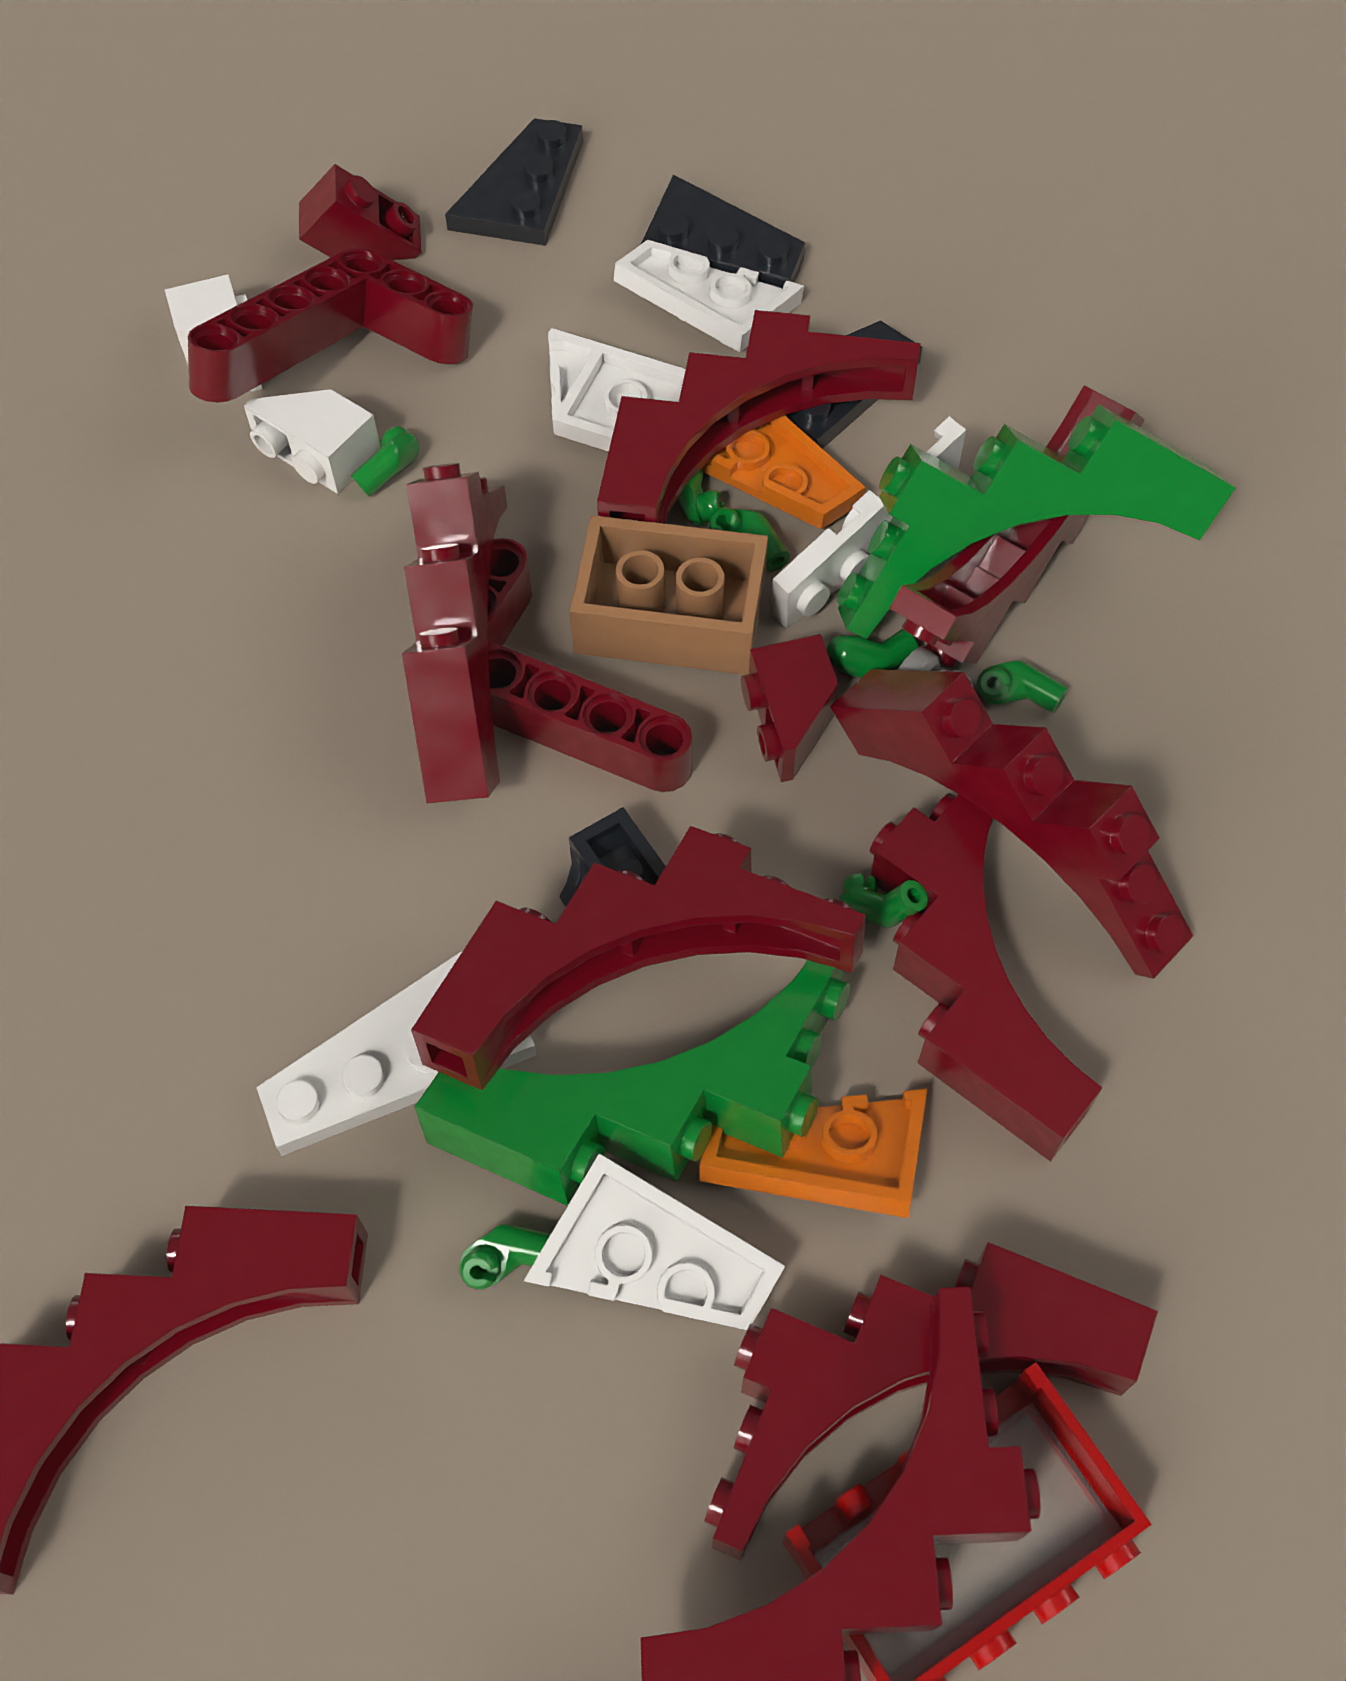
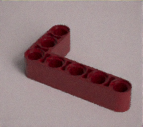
(317, 310)
(585, 704)

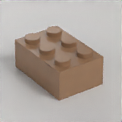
(668, 594)

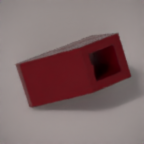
(351, 214)
(793, 694)

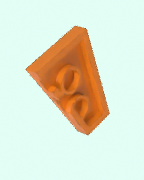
(787, 472)
(850, 1158)

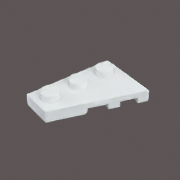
(700, 295)
(652, 1251)

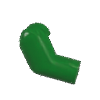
(397, 452)
(699, 505)
(752, 523)
(858, 655)
(1020, 681)
(879, 908)
(499, 1254)

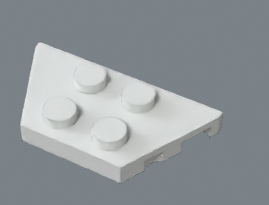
(591, 379)

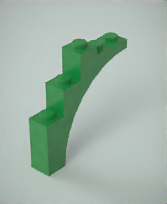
(1018, 481)
(655, 1114)

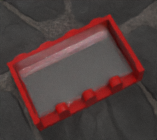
(1081, 1525)

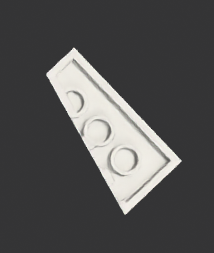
(828, 561)
(358, 1072)

